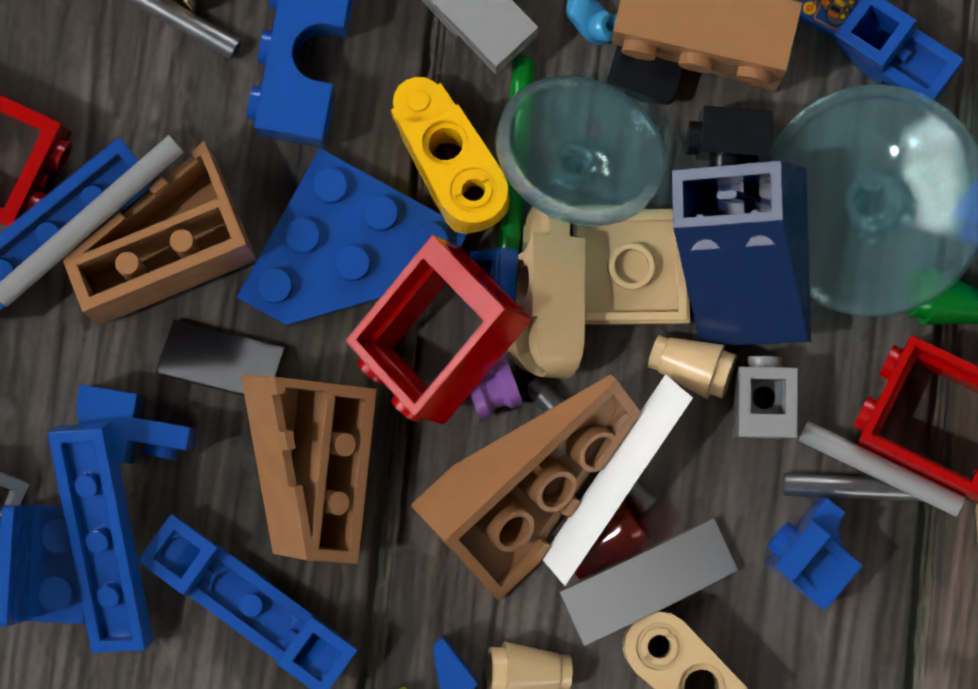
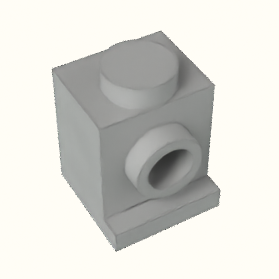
(780, 418)

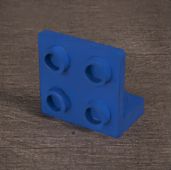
(37, 567)

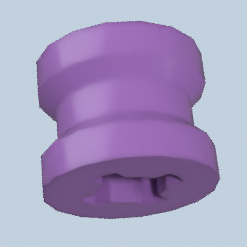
(496, 390)

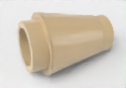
(694, 364)
(527, 668)

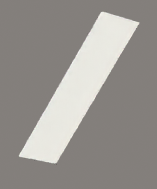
(616, 479)

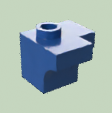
(812, 554)

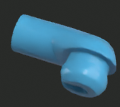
(591, 20)

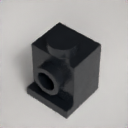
(730, 136)

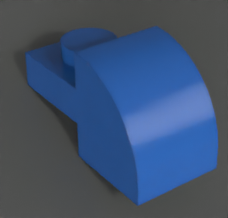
(893, 51)
(125, 414)

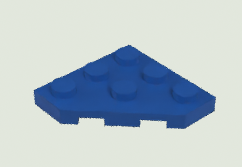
(338, 244)

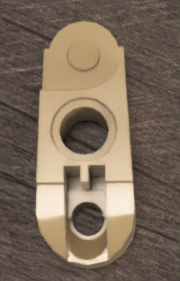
(553, 296)
(683, 657)

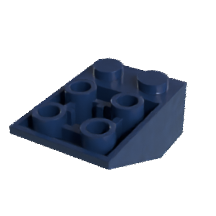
(745, 251)

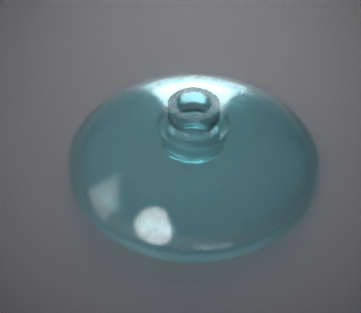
(586, 130)

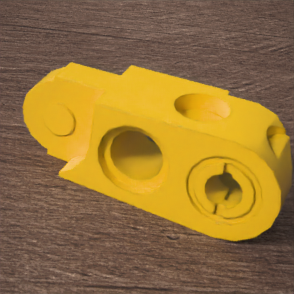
(431, 118)

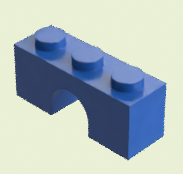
(288, 102)

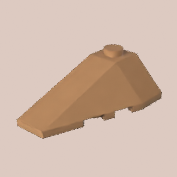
(513, 492)

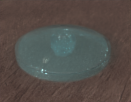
(884, 198)

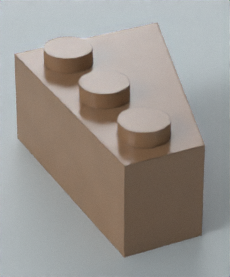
(721, 37)
(162, 244)
(311, 463)

